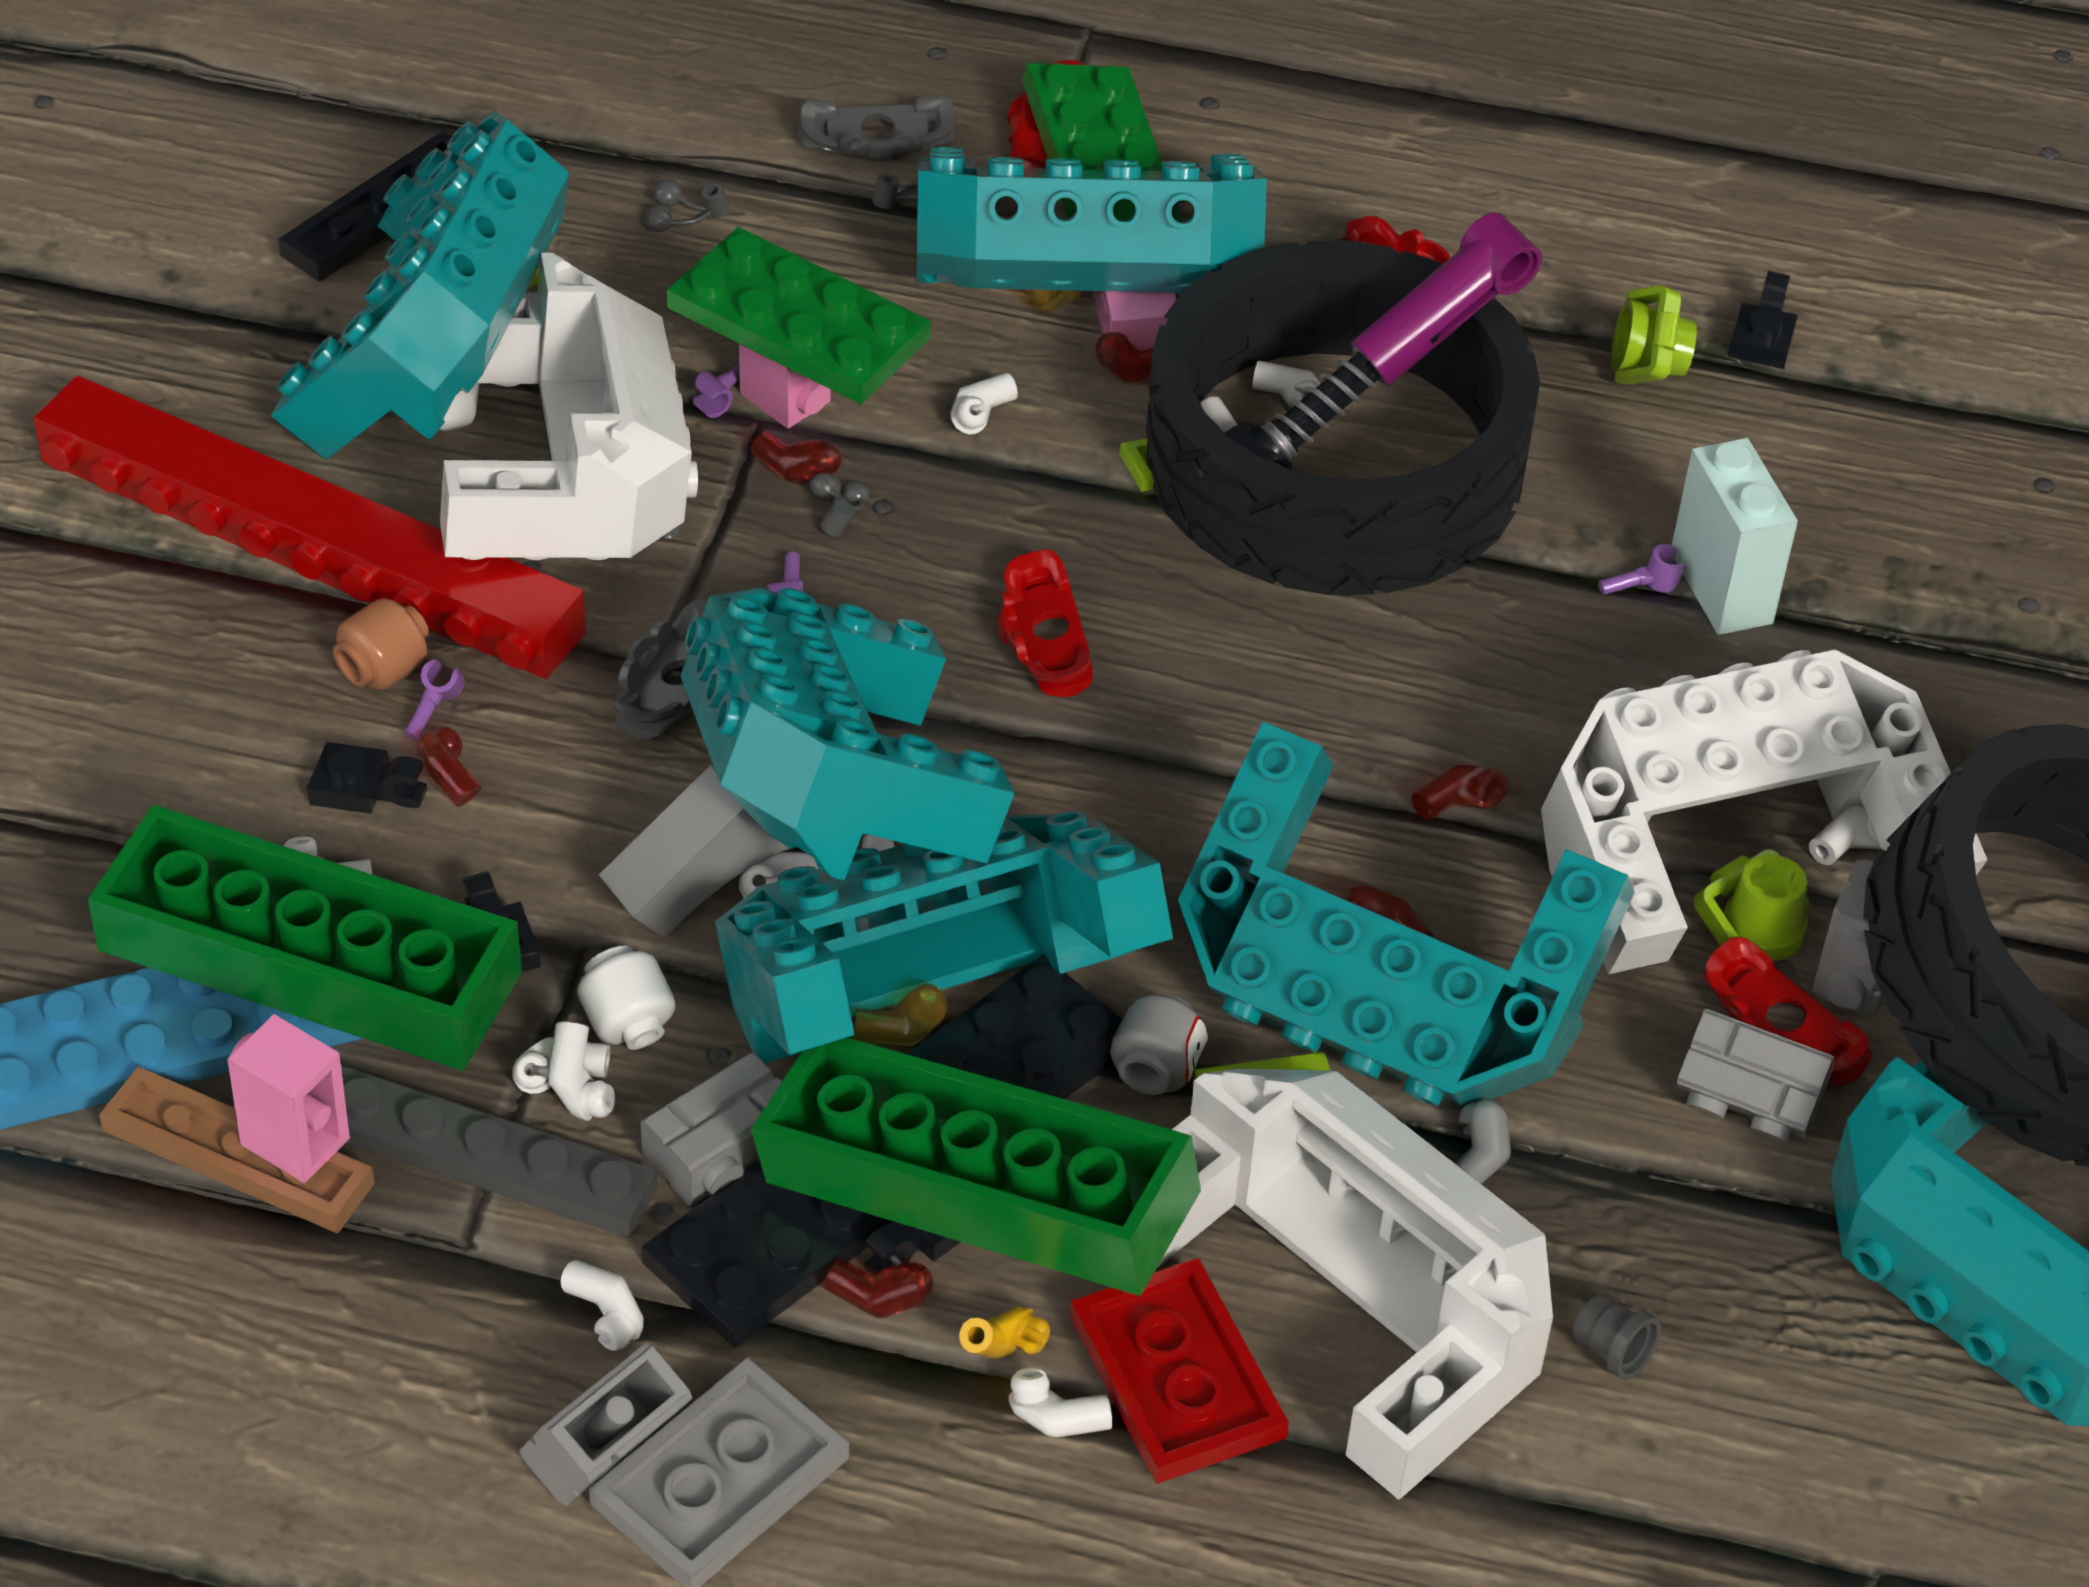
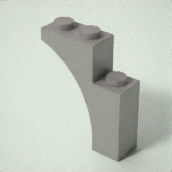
(687, 855)

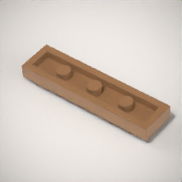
(206, 1139)

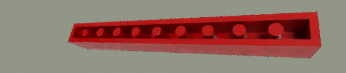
(309, 525)

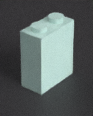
(1733, 536)

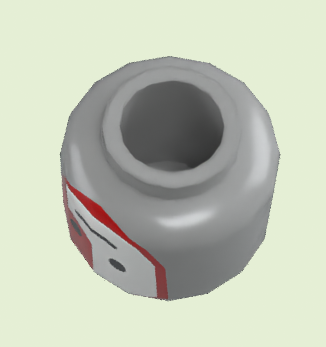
(1158, 1044)

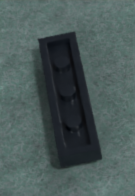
(352, 221)

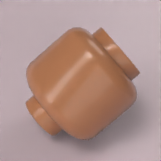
(381, 644)

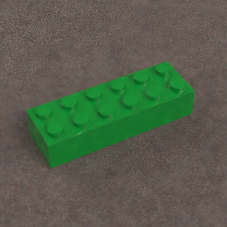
(307, 936)
(979, 1161)

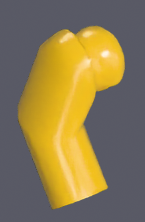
(1004, 1333)

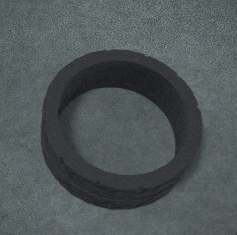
(1312, 527)
(1943, 962)

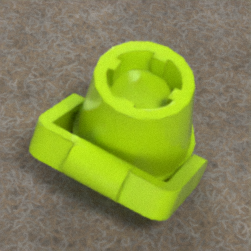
(1649, 340)
(1766, 903)

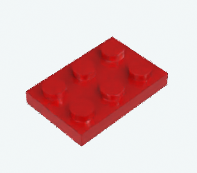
(1179, 1371)

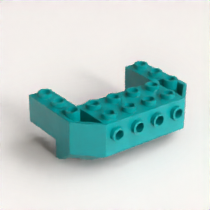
(1034, 249)
(456, 274)
(791, 738)
(911, 916)
(1372, 985)
(1960, 1242)

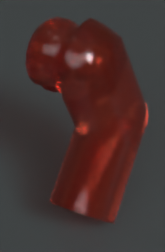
(1123, 358)
(796, 461)
(440, 760)
(1463, 787)
(1387, 906)
(881, 1292)

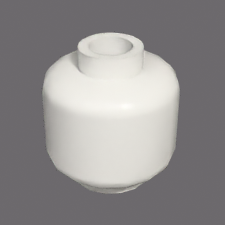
(626, 997)

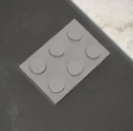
(719, 1474)

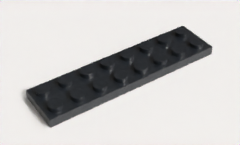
(766, 1247)

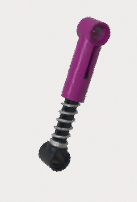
(1489, 262)

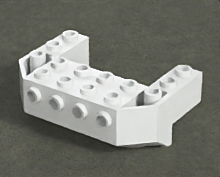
(610, 426)
(1726, 740)
(1395, 1235)

